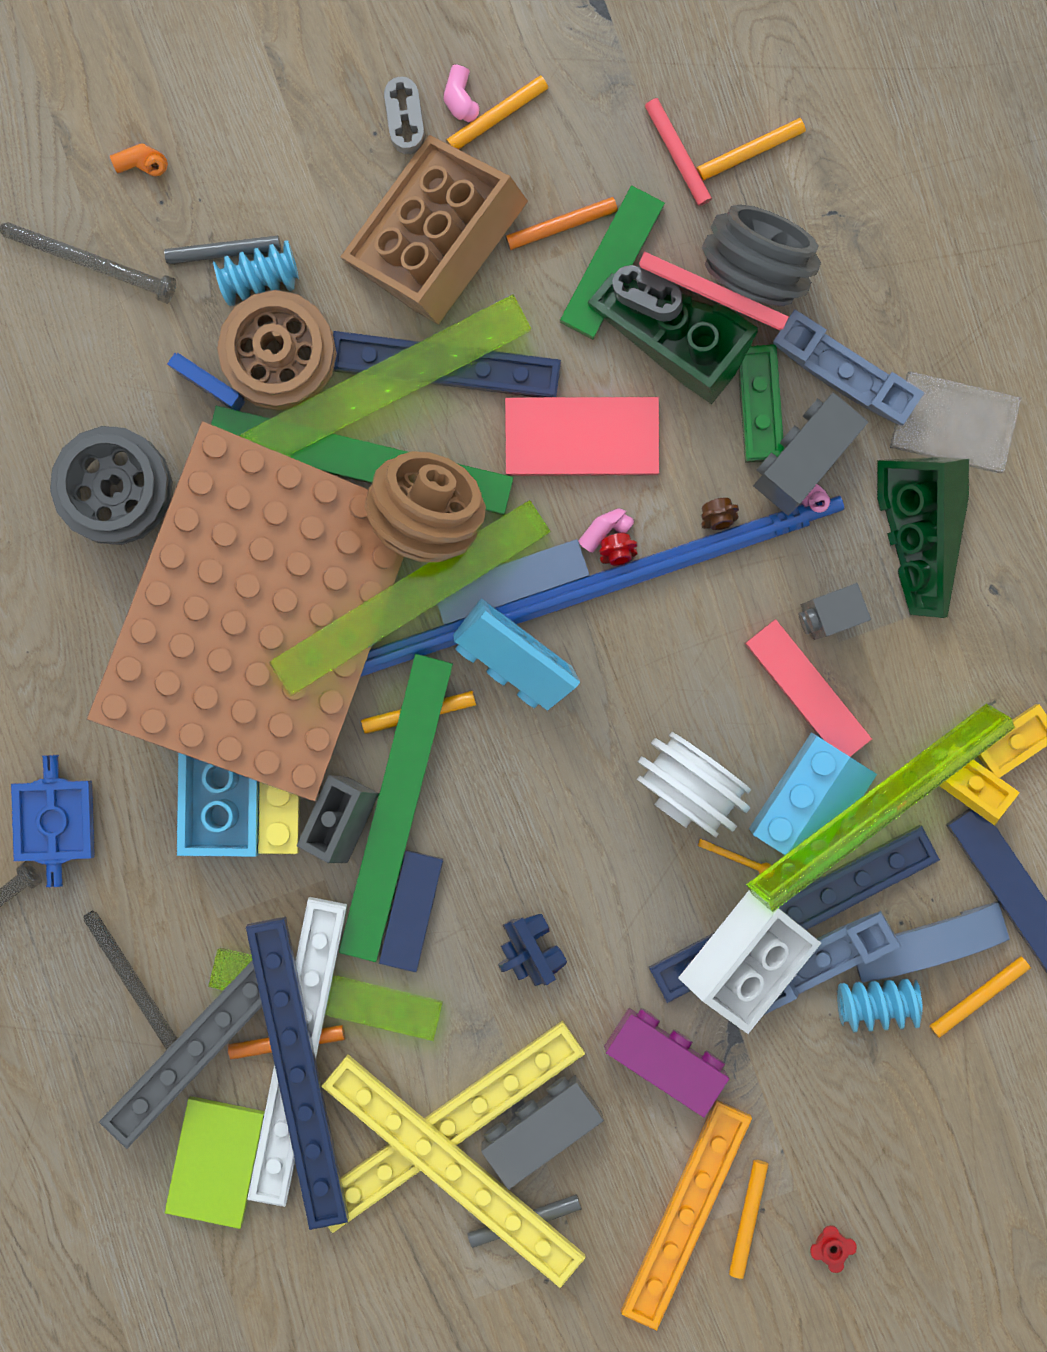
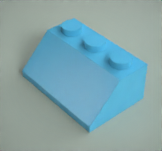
(514, 657)
(810, 794)

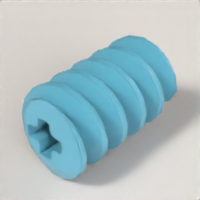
(257, 273)
(880, 1004)

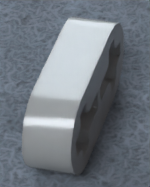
(396, 116)

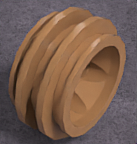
(244, 324)
(425, 506)

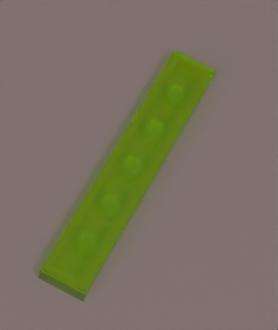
(353, 1000)

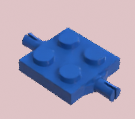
(52, 820)

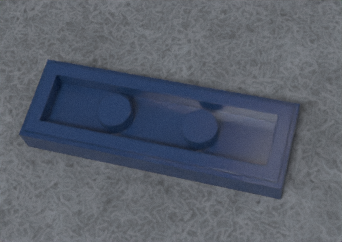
(411, 911)

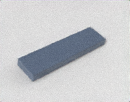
(518, 580)

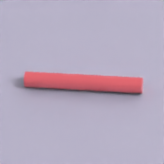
(678, 152)

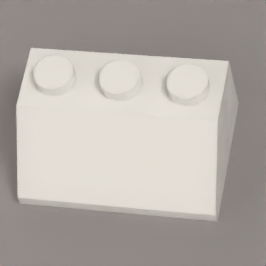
(749, 962)

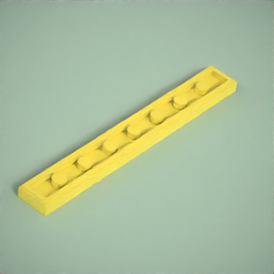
(465, 1114)
(454, 1171)

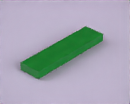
(617, 249)

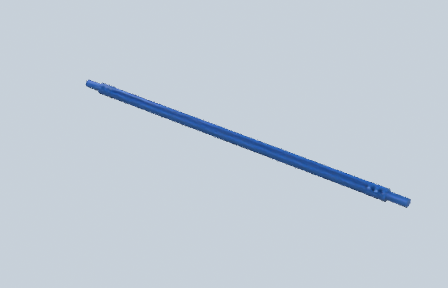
(607, 581)

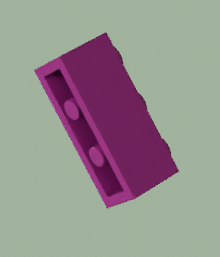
(667, 1060)

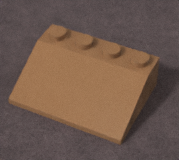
(435, 228)

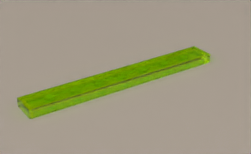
(392, 378)
(407, 599)
(879, 807)

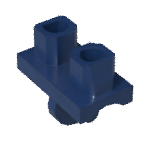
(524, 953)

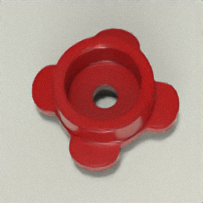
(617, 549)
(827, 1239)

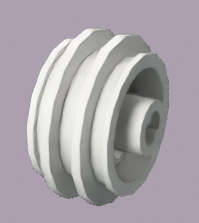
(692, 785)

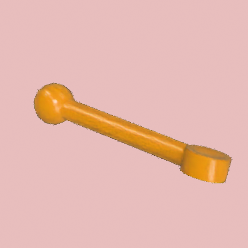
(733, 856)

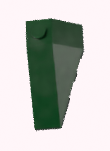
(696, 347)
(926, 520)

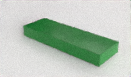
(760, 403)

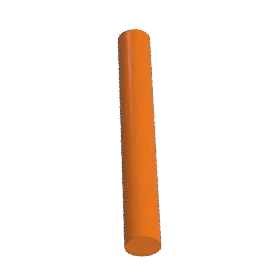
(561, 223)
(263, 1046)

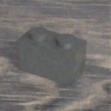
(834, 612)
(337, 819)

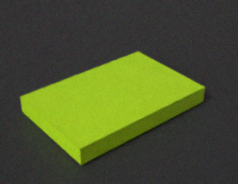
(214, 1162)

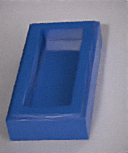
(206, 382)

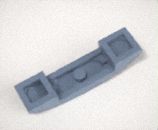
(847, 371)
(940, 943)
(839, 951)

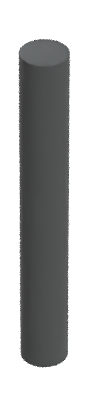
(220, 249)
(547, 1212)

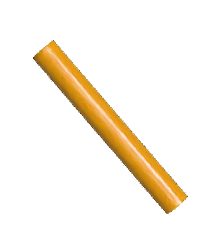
(498, 113)
(751, 149)
(390, 719)
(980, 997)
(748, 1219)

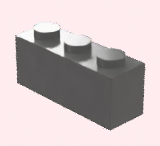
(809, 452)
(540, 1130)

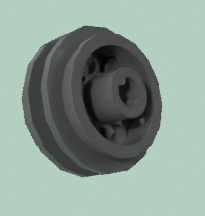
(761, 255)
(71, 475)

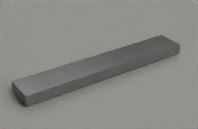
(184, 1059)

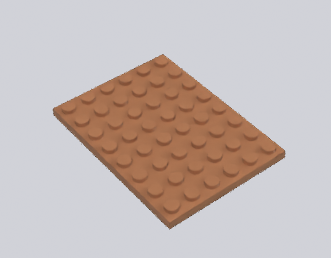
(238, 575)

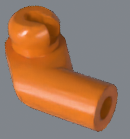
(142, 157)

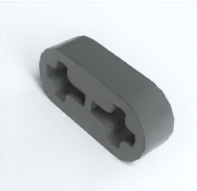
(651, 285)

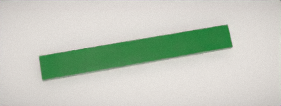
(361, 459)
(395, 807)

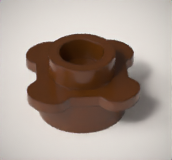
(719, 514)

